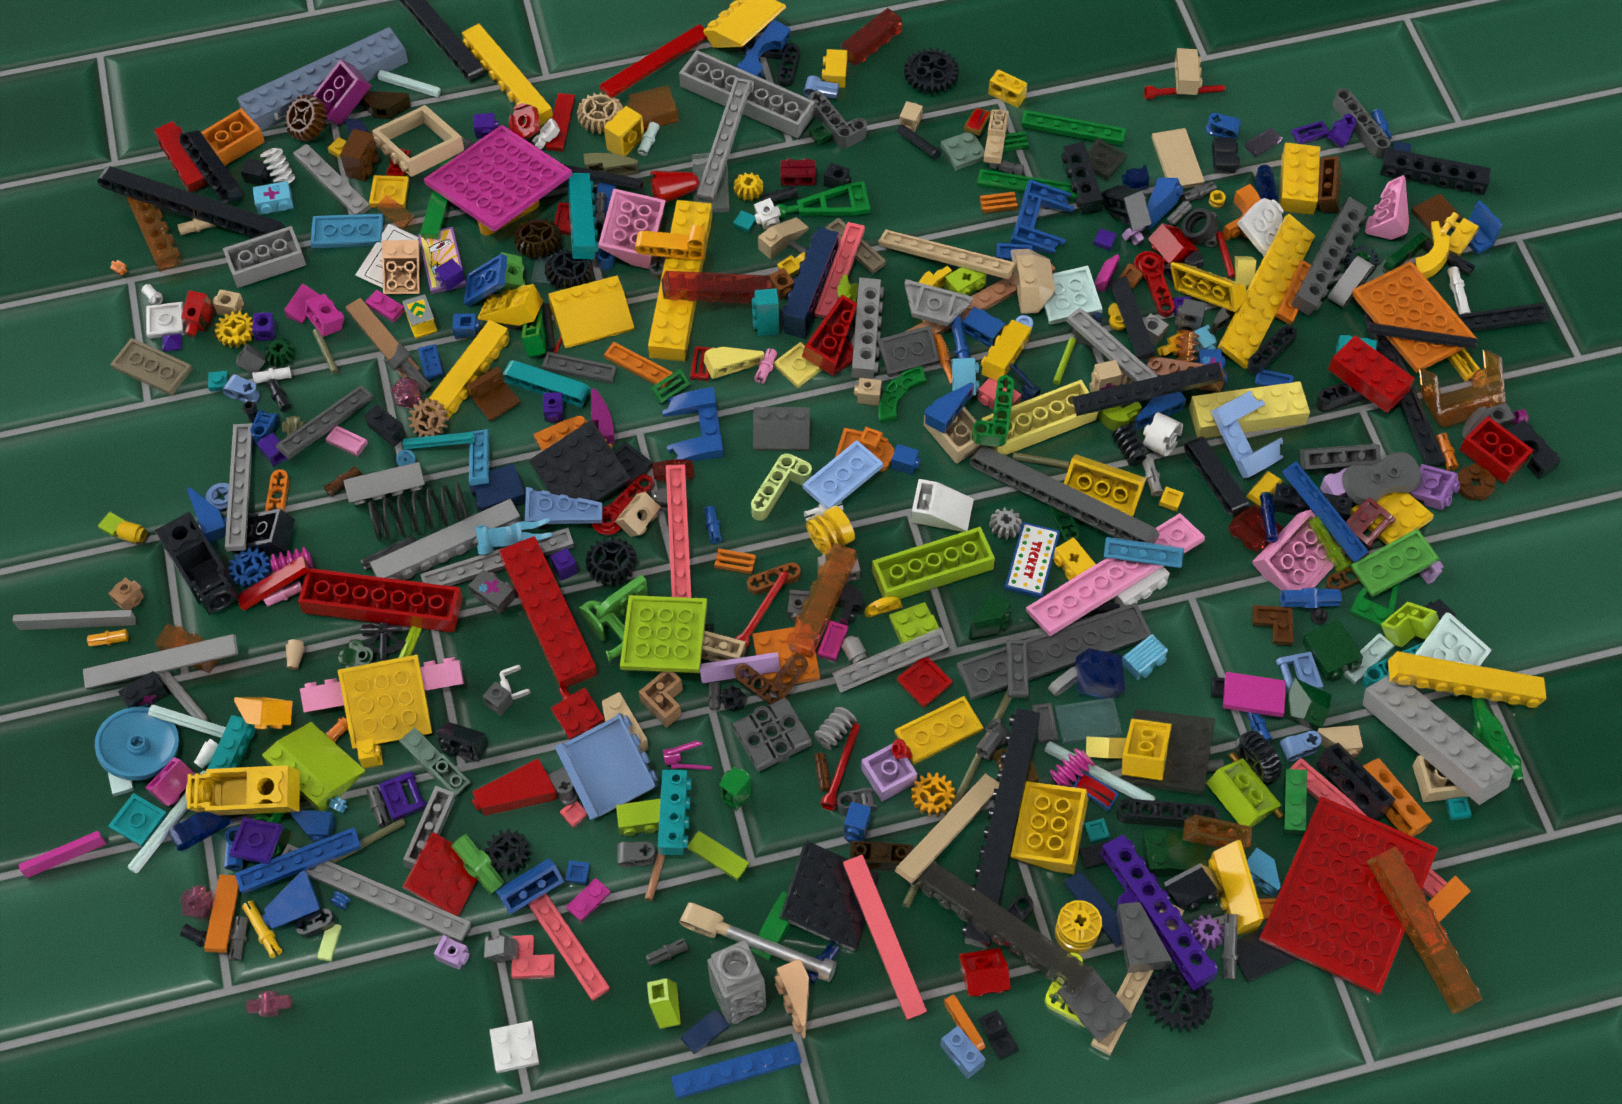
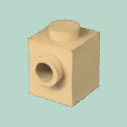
(868, 391)

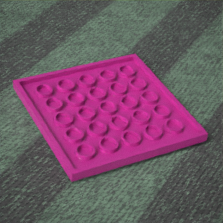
(498, 177)

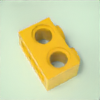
(1007, 88)

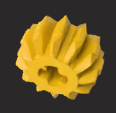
(748, 186)

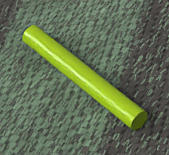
(1064, 361)

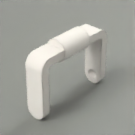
(504, 682)

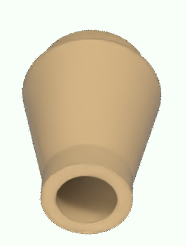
(294, 653)

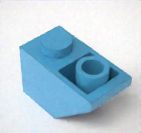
(1264, 872)

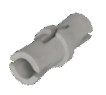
(1152, 477)

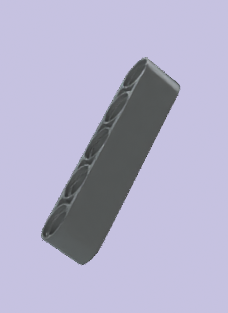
(1366, 128)

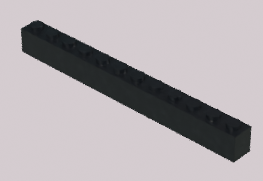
(1004, 814)

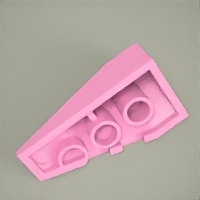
(1391, 214)

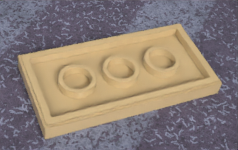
(1178, 157)

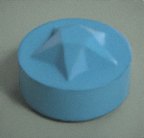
(405, 457)

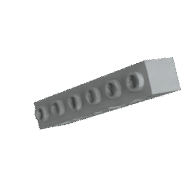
(867, 367)

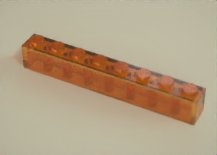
(1425, 930)

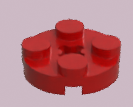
(532, 120)

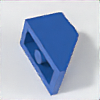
(315, 824)

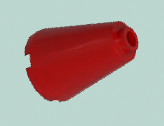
(672, 185)

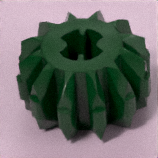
(280, 352)

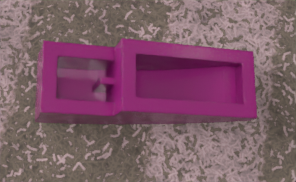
(601, 417)

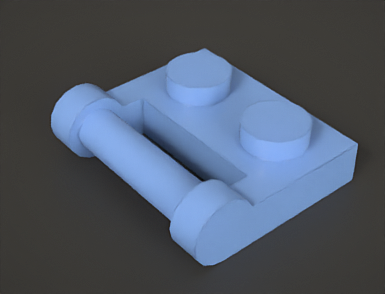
(1304, 668)

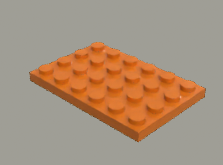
(1410, 301)

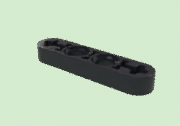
(1274, 350)

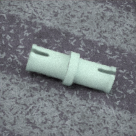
(648, 138)

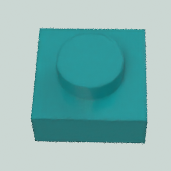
(217, 380)

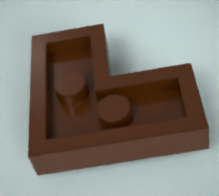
(1279, 619)

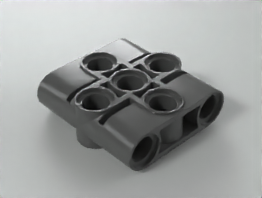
(765, 753)

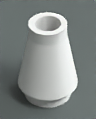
(206, 753)

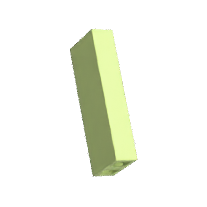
(329, 943)

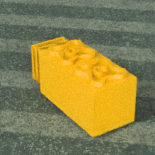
(244, 790)

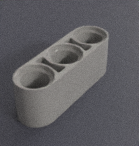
(1351, 279)

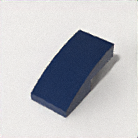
(704, 1031)

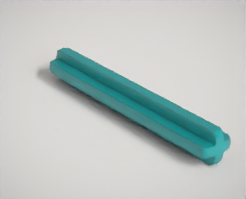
(438, 440)

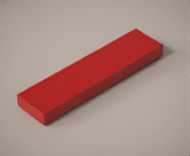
(562, 116)
(273, 583)

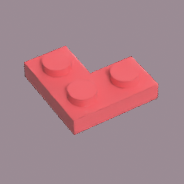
(531, 965)

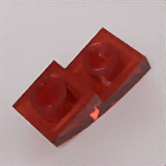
(659, 468)

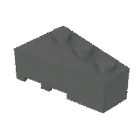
(1139, 940)

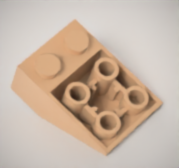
(401, 266)
(794, 985)

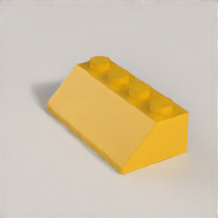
(1208, 286)
(1105, 483)
(1238, 887)

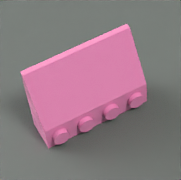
(626, 217)
(1296, 558)

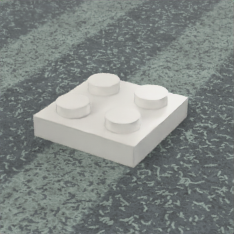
(514, 1047)

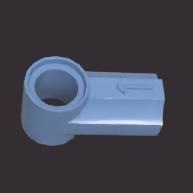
(815, 84)

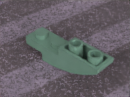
(434, 762)

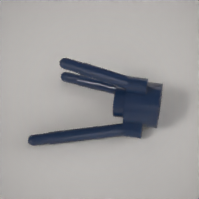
(1029, 390)

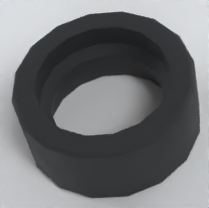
(1194, 217)

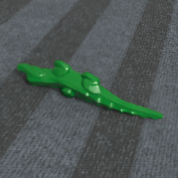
(1491, 733)

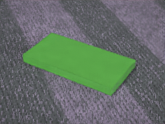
(1394, 562)

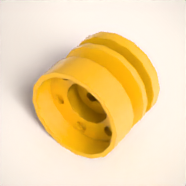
(830, 529)
(1073, 936)

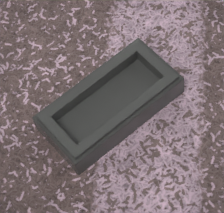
(1047, 727)

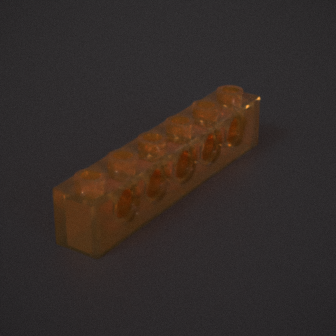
(155, 234)

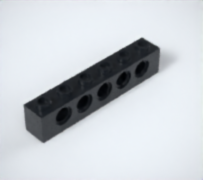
(1435, 171)

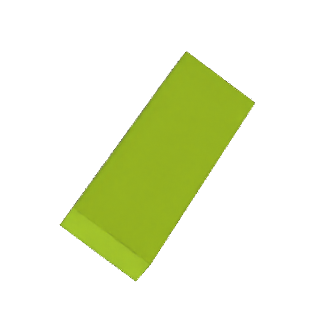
(718, 855)

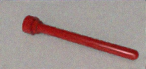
(1151, 92)
(762, 609)
(830, 800)

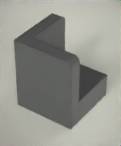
(250, 359)

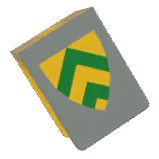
(419, 316)

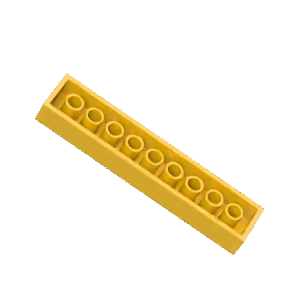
(671, 318)

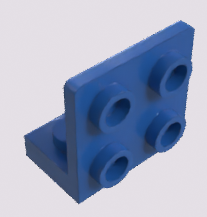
(1488, 228)

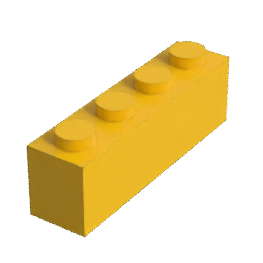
(1005, 350)

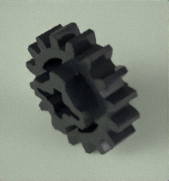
(514, 857)

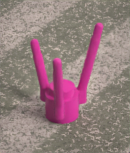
(673, 755)

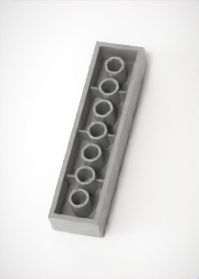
(765, 101)
(1438, 739)

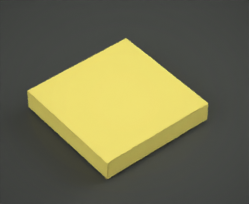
(795, 367)

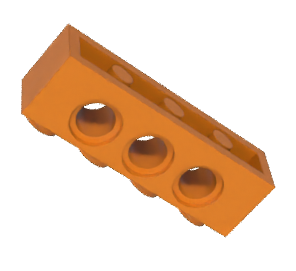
(1405, 811)

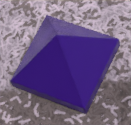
(172, 342)

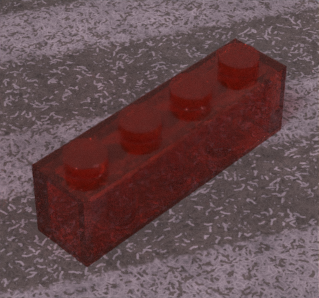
(872, 36)

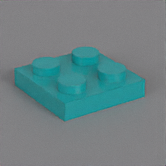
(137, 820)

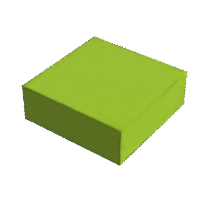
(110, 524)

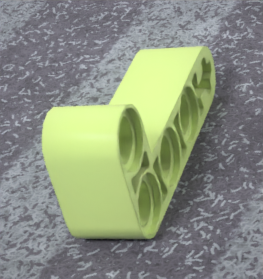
(775, 487)

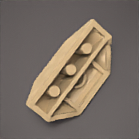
(1032, 280)

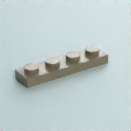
(866, 254)

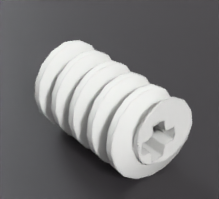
(279, 165)

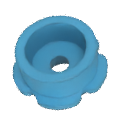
(338, 804)

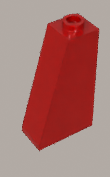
(515, 790)

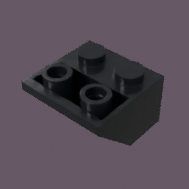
(461, 741)

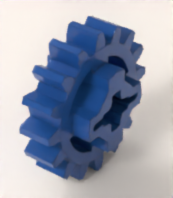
(249, 567)

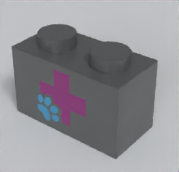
(492, 591)

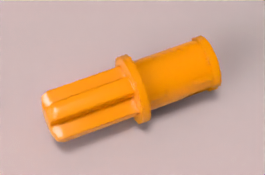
(107, 638)

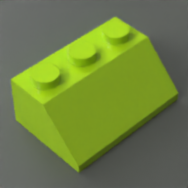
(1243, 793)

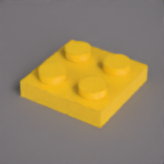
(394, 186)

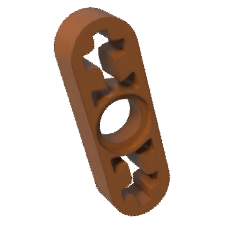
(758, 578)

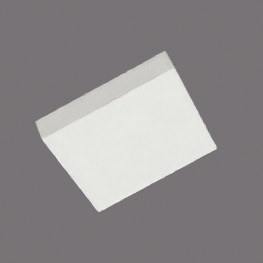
(164, 320)

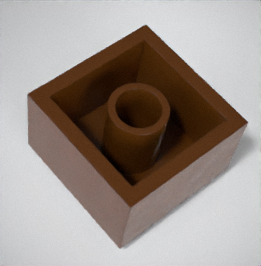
(359, 155)

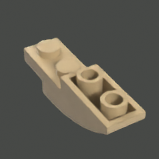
(996, 136)

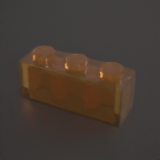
(176, 637)
(1215, 832)

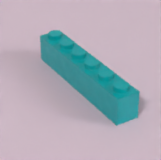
(581, 216)

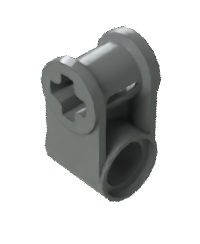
(563, 786)
(862, 796)
(632, 854)

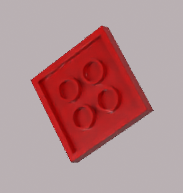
(440, 876)

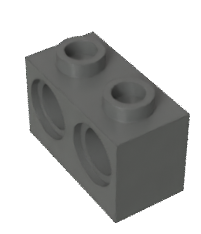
(1190, 315)

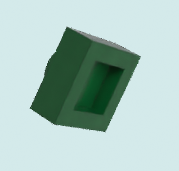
(820, 133)

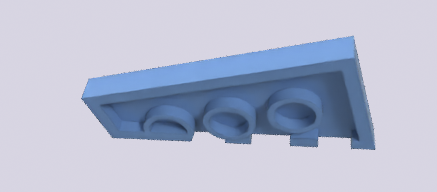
(561, 508)

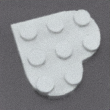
(1262, 223)

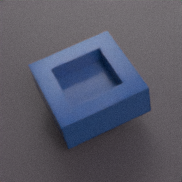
(577, 872)

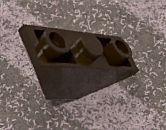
(385, 104)
(880, 855)

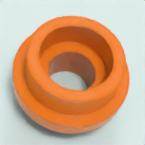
(118, 267)

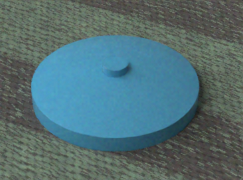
(135, 744)

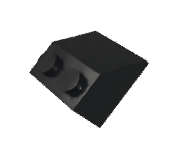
(1194, 887)

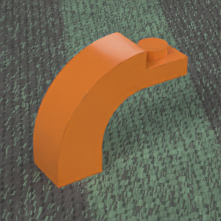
(1244, 200)

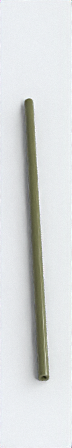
(964, 786)

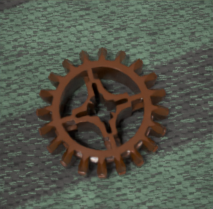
(305, 117)

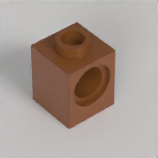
(781, 278)

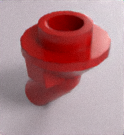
(901, 750)

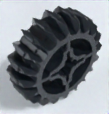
(568, 272)
(612, 552)
(1259, 755)

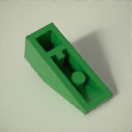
(534, 335)
(773, 928)

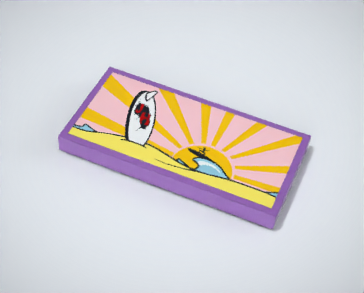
(436, 253)

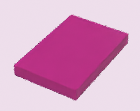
(1254, 694)

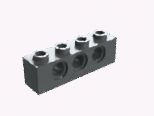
(1339, 456)

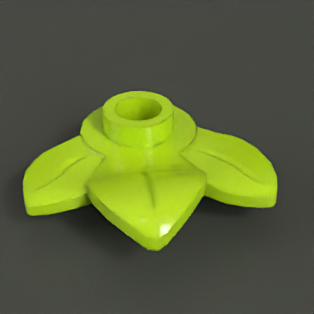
(846, 289)

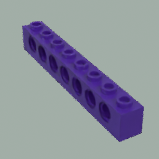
(1194, 974)

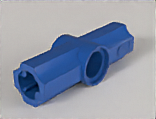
(1310, 597)

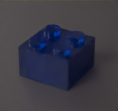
(1100, 673)

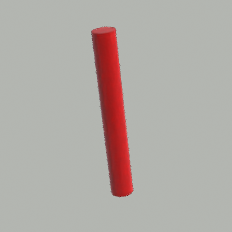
(1225, 254)

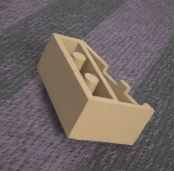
(616, 704)

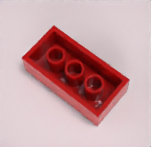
(1371, 374)

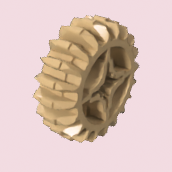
(597, 111)

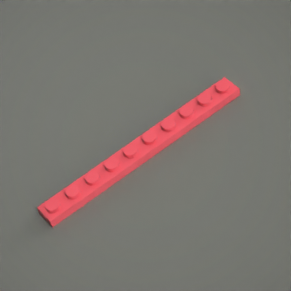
(1319, 786)

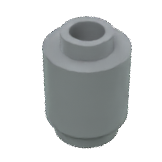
(854, 649)

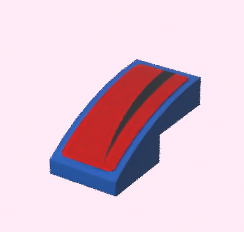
(1096, 791)

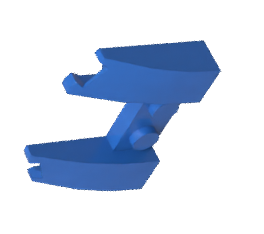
(1037, 195)
(704, 403)

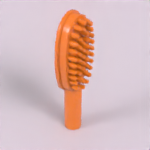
(943, 356)

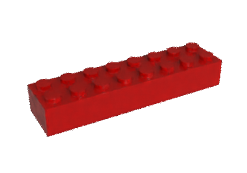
(380, 600)
(548, 613)

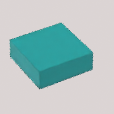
(744, 221)
(1458, 808)
(1096, 830)

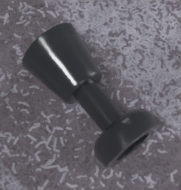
(1194, 259)

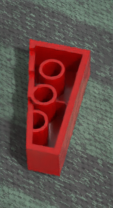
(169, 141)
(828, 340)

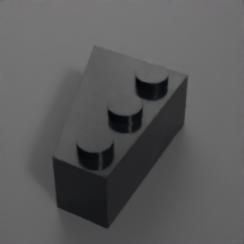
(1128, 205)

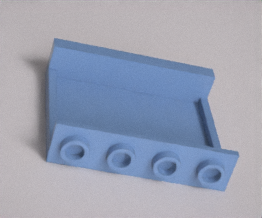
(607, 766)

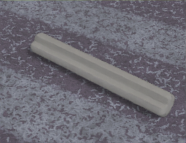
(181, 695)

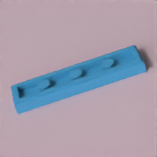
(479, 458)
(1144, 552)

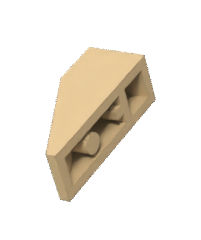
(778, 236)

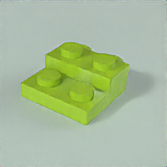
(913, 622)

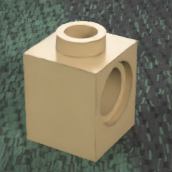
(911, 115)
(227, 302)

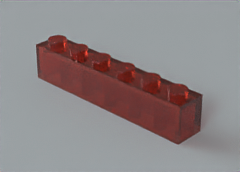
(712, 286)

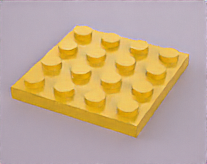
(385, 700)

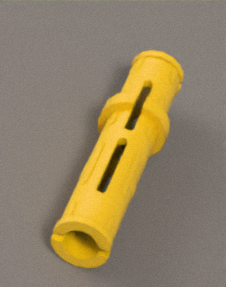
(265, 935)

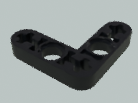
(784, 55)

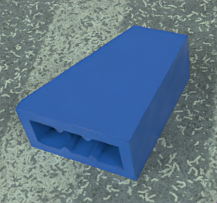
(292, 902)

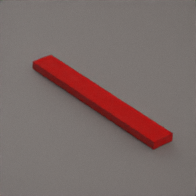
(653, 61)

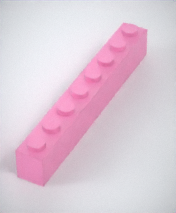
(330, 694)

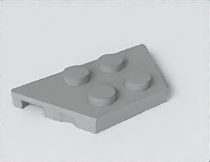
(935, 303)

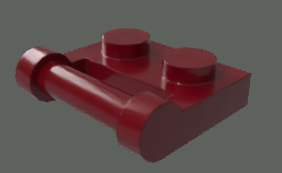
(1363, 519)

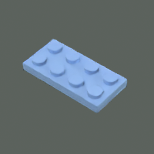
(842, 475)

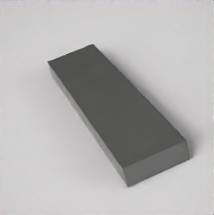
(579, 368)

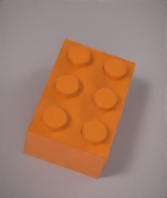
(233, 136)

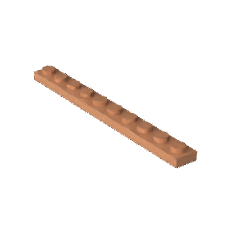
(982, 300)

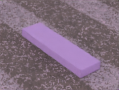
(725, 669)

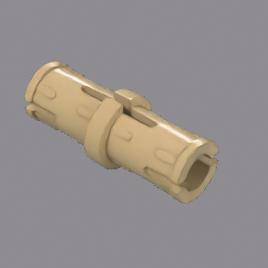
(192, 226)

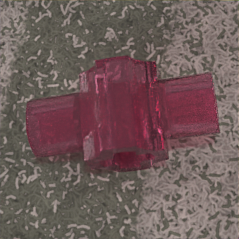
(268, 1003)

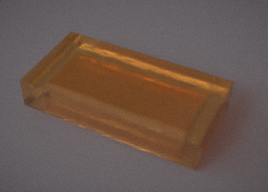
(395, 212)

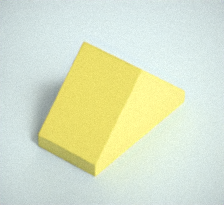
(1244, 269)
(1105, 747)

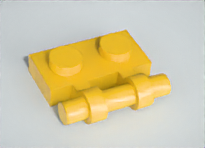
(1462, 235)

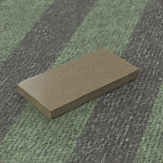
(151, 366)

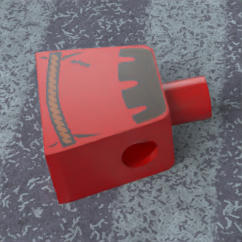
(197, 313)

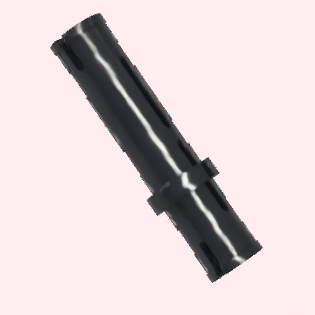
(1453, 260)

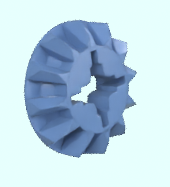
(213, 497)

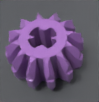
(1210, 926)

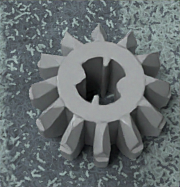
(1005, 523)

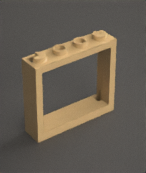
(450, 147)

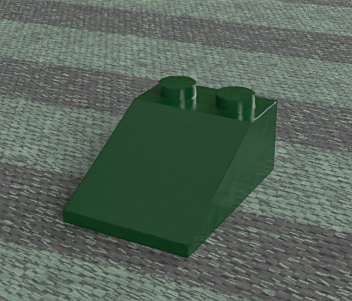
(1169, 854)

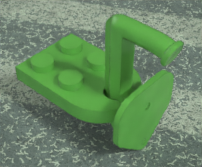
(611, 610)

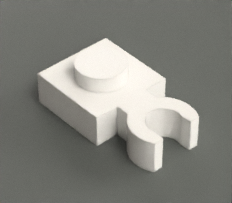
(547, 133)

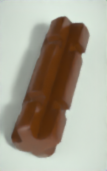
(822, 772)

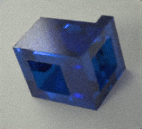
(1136, 178)

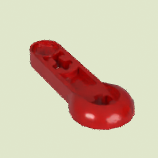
(1155, 280)
(619, 504)

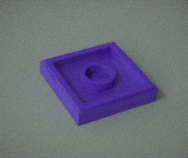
(256, 840)

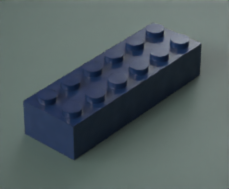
(810, 283)

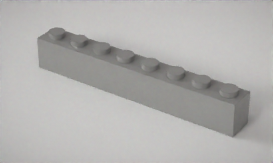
(443, 544)

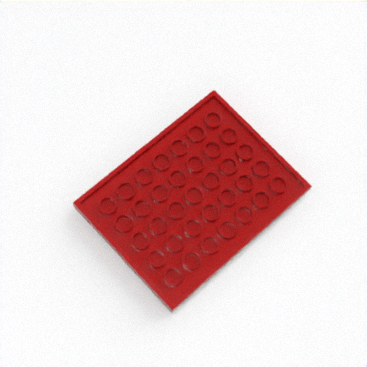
(1332, 902)

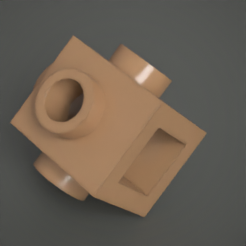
(126, 594)

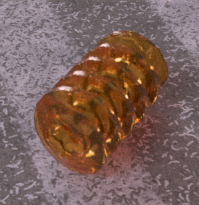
(1186, 346)

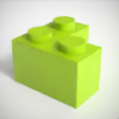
(1409, 622)

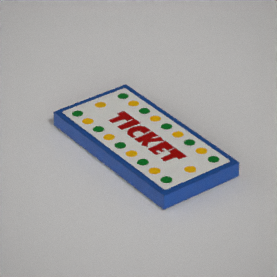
(1032, 560)

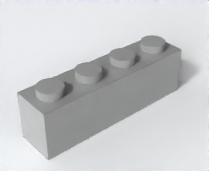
(431, 821)

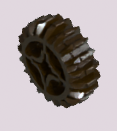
(537, 238)

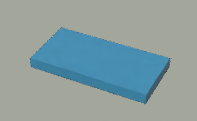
(346, 230)

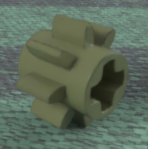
(292, 424)

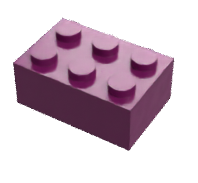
(342, 91)

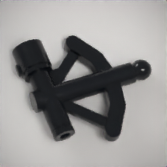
(383, 632)

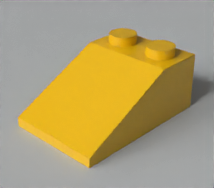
(1146, 749)

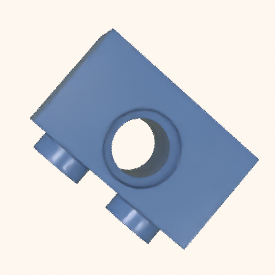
(962, 1052)

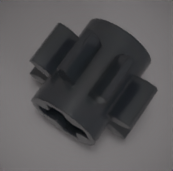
(727, 698)

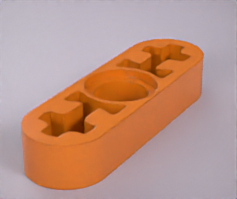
(274, 487)
(963, 1021)

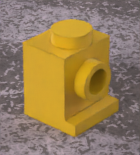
(369, 753)

